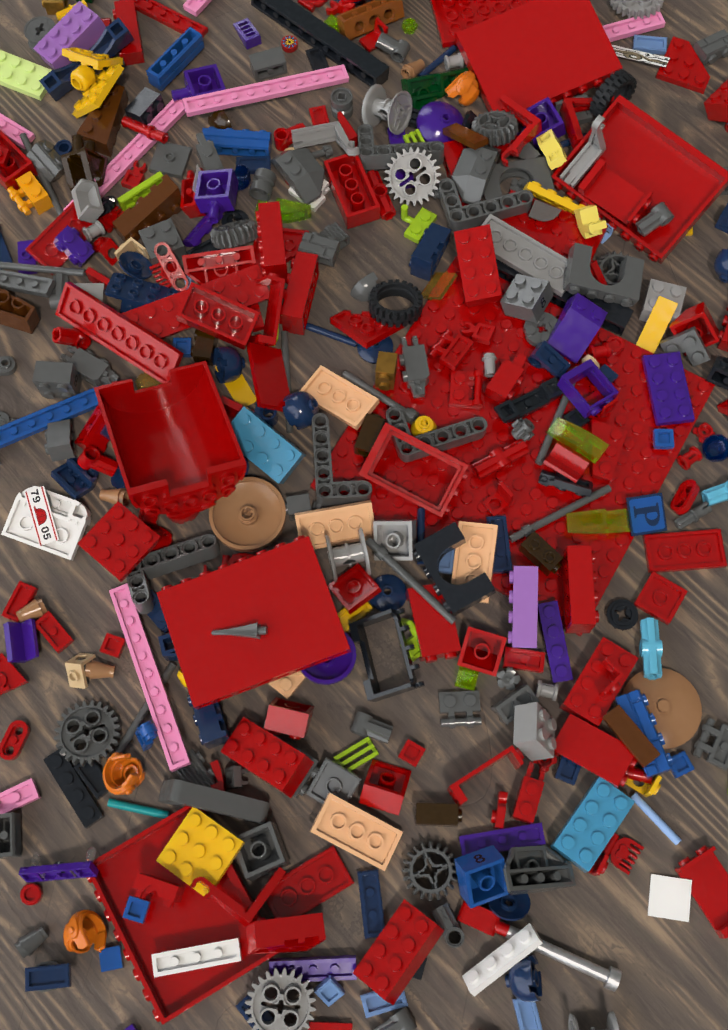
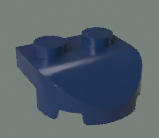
(74, 479)

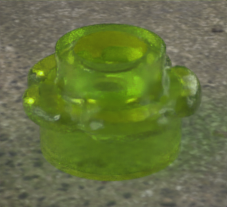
(409, 25)

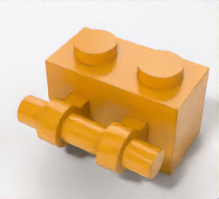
(34, 193)

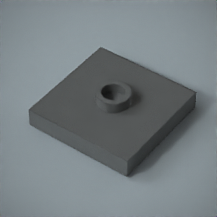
(170, 159)
(335, 780)

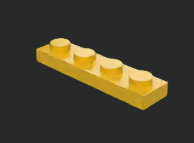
(551, 197)

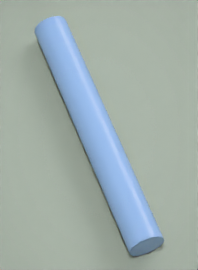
(655, 818)

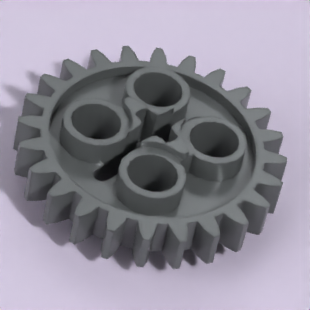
(94, 749)

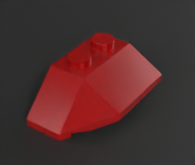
(218, 263)

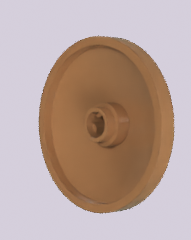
(249, 516)
(673, 704)

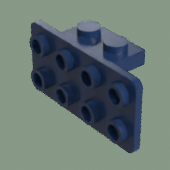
(135, 291)

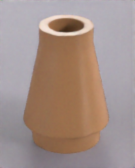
(412, 69)
(114, 495)
(32, 610)
(98, 670)

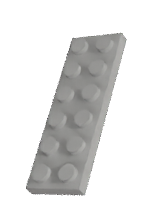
(527, 254)

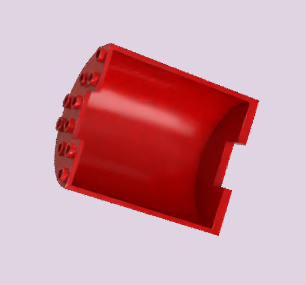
(173, 442)

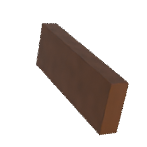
(465, 136)
(631, 736)

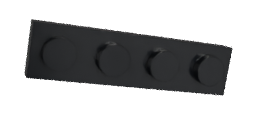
(74, 789)

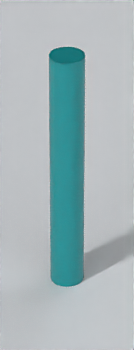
(138, 808)

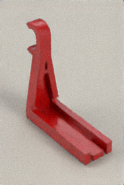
(568, 111)
(527, 119)
(235, 908)

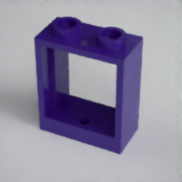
(597, 378)

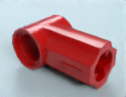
(283, 137)
(70, 337)
(93, 459)

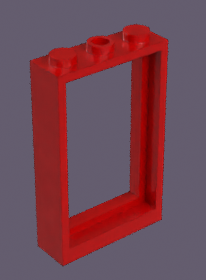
(377, 451)

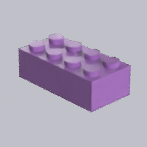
(76, 29)
(524, 606)

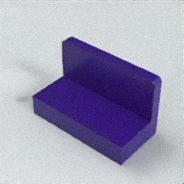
(21, 641)

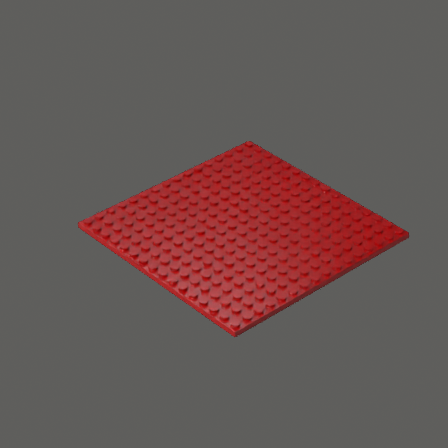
(637, 472)

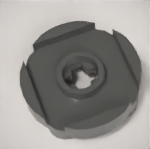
(532, 332)

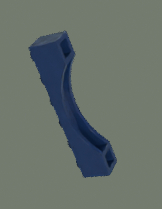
(111, 41)

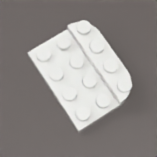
(69, 518)

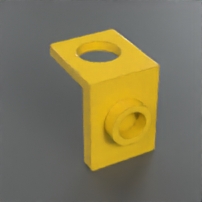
(646, 790)

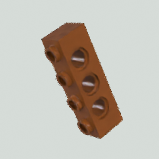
(363, 13)

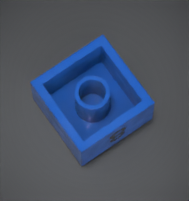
(481, 876)

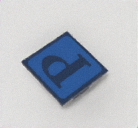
(646, 514)

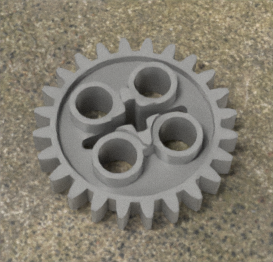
(636, 7)
(421, 190)
(282, 983)

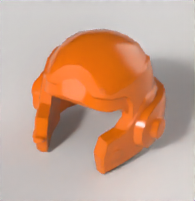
(465, 86)
(122, 773)
(83, 930)

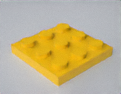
(98, 91)
(200, 850)

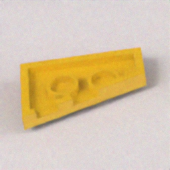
(87, 58)

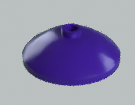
(431, 120)
(335, 669)

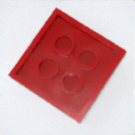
(119, 541)

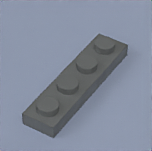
(26, 283)

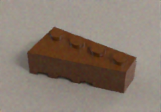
(104, 122)
(154, 208)
(17, 313)

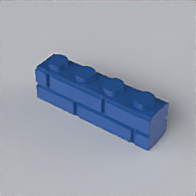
(175, 58)
(239, 142)
(635, 706)

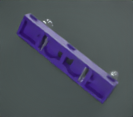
(59, 870)

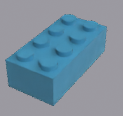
(265, 446)
(592, 824)

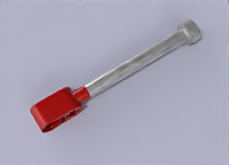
(489, 923)

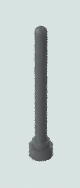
(409, 414)

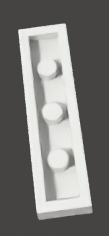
(196, 957)
(502, 959)

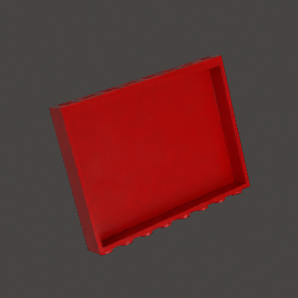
(538, 52)
(655, 162)
(272, 589)
(168, 929)

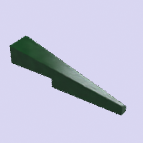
(429, 87)

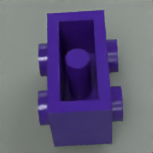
(74, 246)

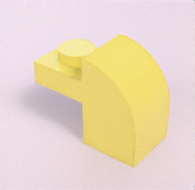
(552, 149)
(589, 222)

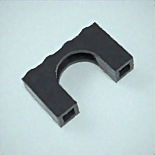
(456, 597)

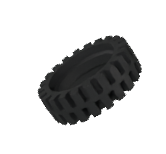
(618, 84)
(395, 317)

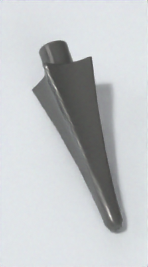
(251, 631)

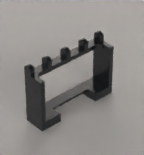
(359, 637)

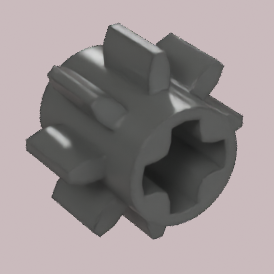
(522, 429)

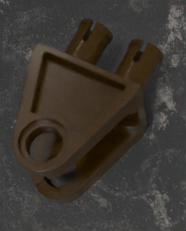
(83, 162)

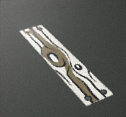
(641, 56)

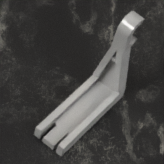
(323, 134)
(587, 156)

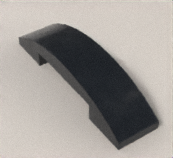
(530, 402)

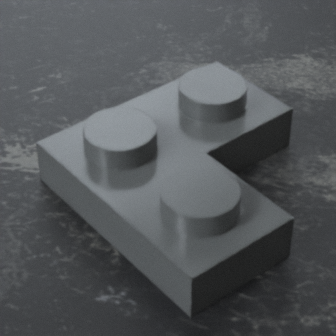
(688, 342)

